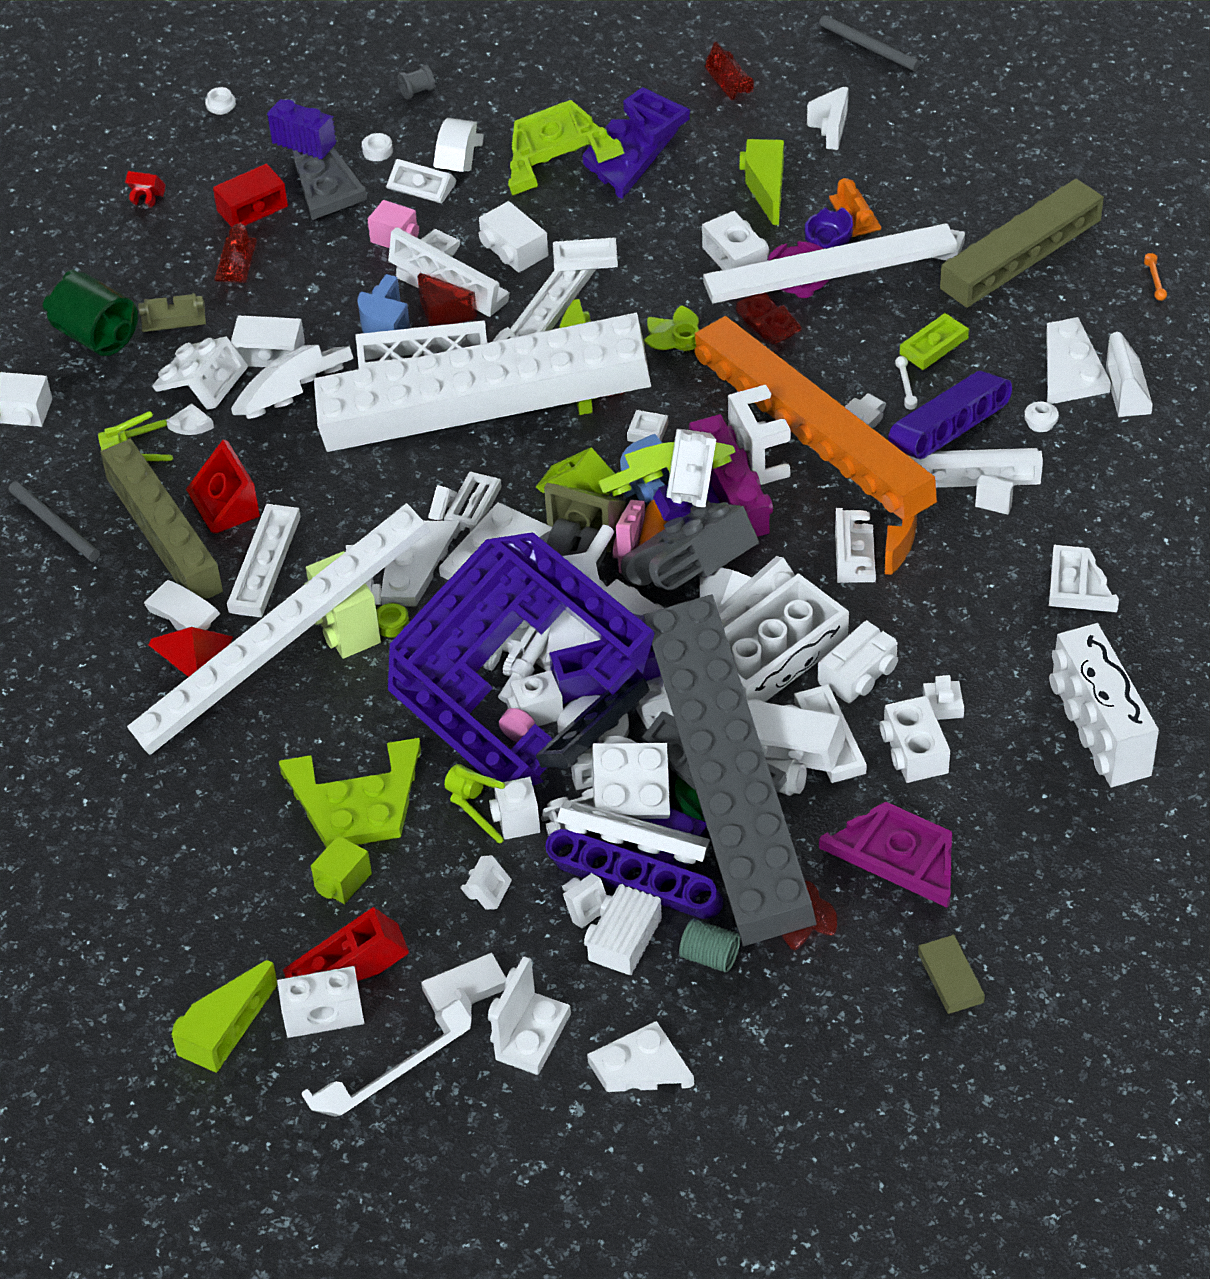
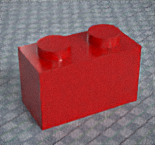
(250, 196)

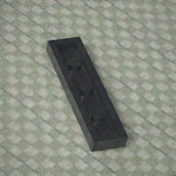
(591, 725)

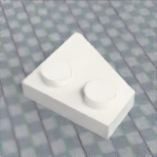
(1078, 581)
(640, 1062)

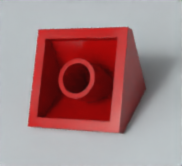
(224, 491)

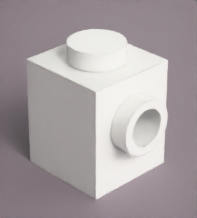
(537, 696)
(516, 808)

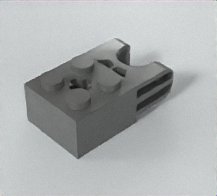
(691, 546)

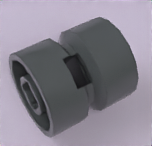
(570, 539)

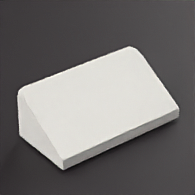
(420, 181)

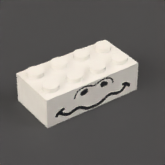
(785, 636)
(1104, 705)

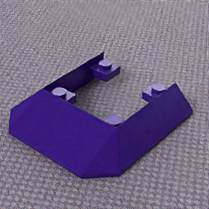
(474, 614)

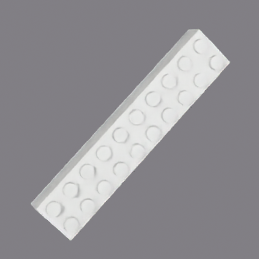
(481, 382)

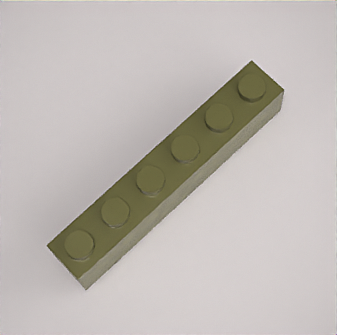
(1021, 242)
(161, 520)

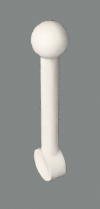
(910, 401)

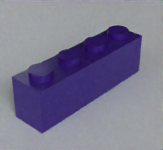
(572, 679)

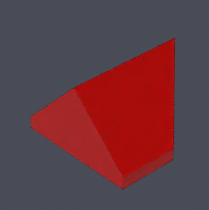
(190, 647)

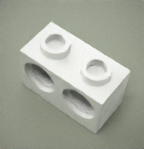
(915, 739)

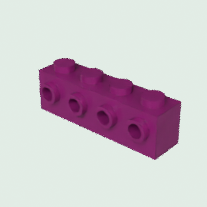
(735, 480)

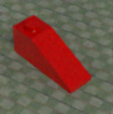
(367, 943)

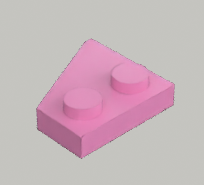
(628, 530)

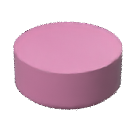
(515, 723)

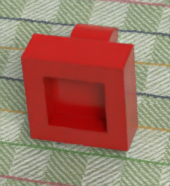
(144, 184)

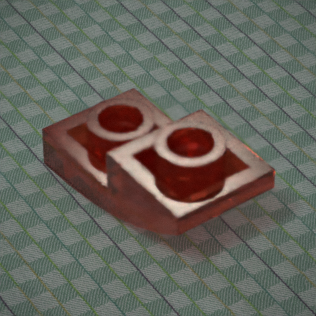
(767, 319)

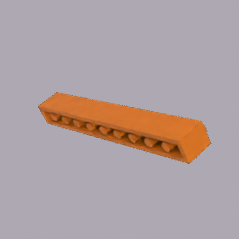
(818, 419)

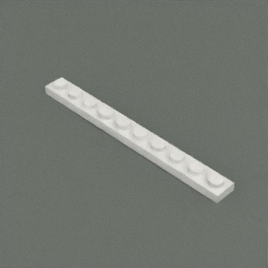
(278, 629)

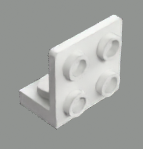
(206, 367)
(525, 1022)

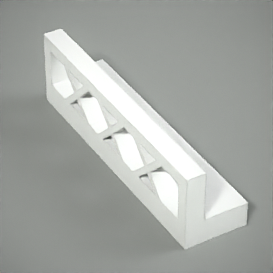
(417, 256)
(417, 342)
(964, 467)

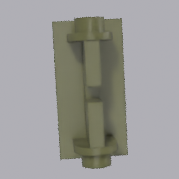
(186, 311)

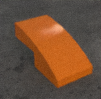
(899, 543)

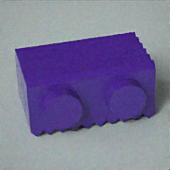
(301, 128)

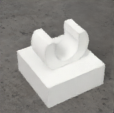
(945, 697)
(487, 883)
(584, 899)

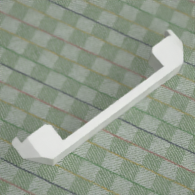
(335, 1099)

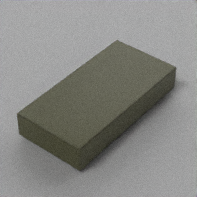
(951, 974)

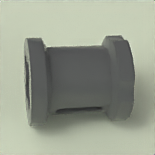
(416, 81)

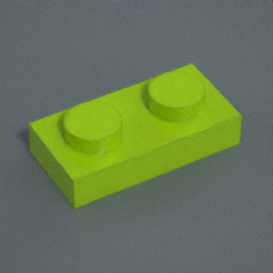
(934, 341)

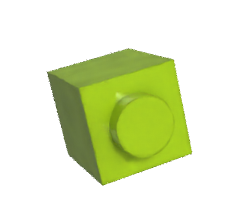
(341, 870)

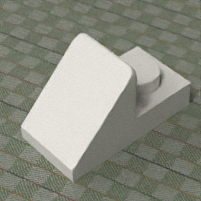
(830, 115)

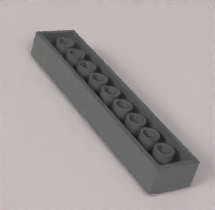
(730, 772)

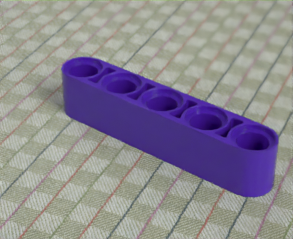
(950, 414)
(621, 861)

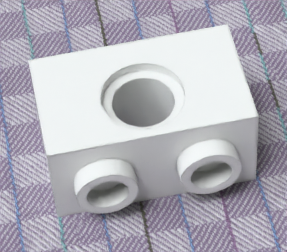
(733, 242)
(320, 1002)

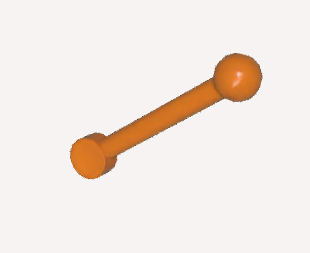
(1151, 261)

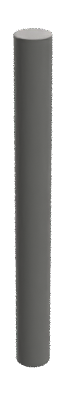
(869, 43)
(54, 521)

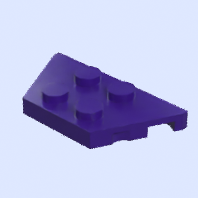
(627, 168)

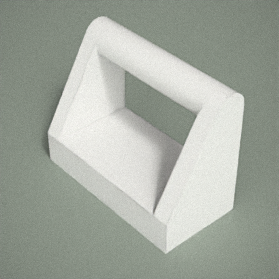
(1126, 378)

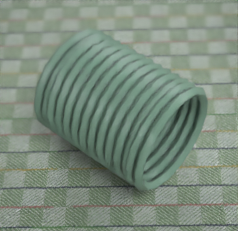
(709, 945)

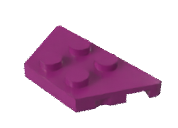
(897, 849)

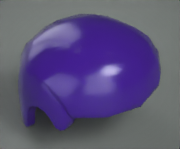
(829, 228)

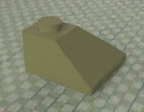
(583, 507)

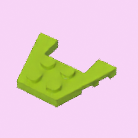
(551, 134)
(360, 807)

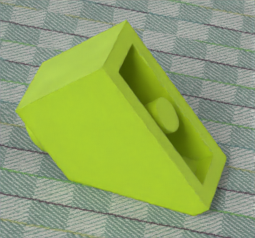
(579, 472)

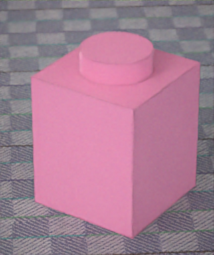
(387, 218)

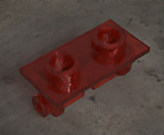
(727, 72)
(236, 256)

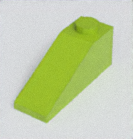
(764, 174)
(221, 1018)

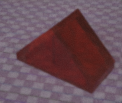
(445, 302)

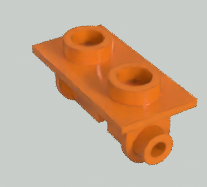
(854, 203)

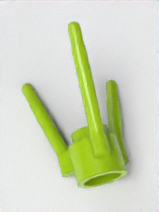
(117, 434)
(468, 784)

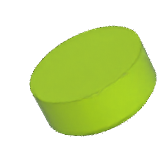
(392, 619)

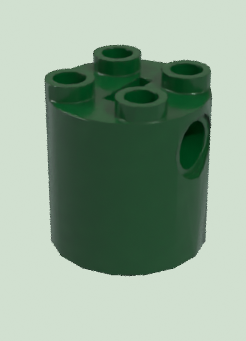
(91, 313)

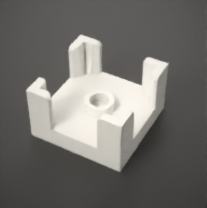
(757, 436)

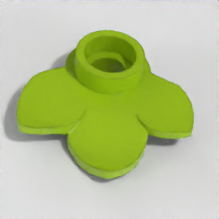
(673, 333)

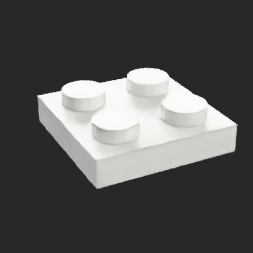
(631, 779)

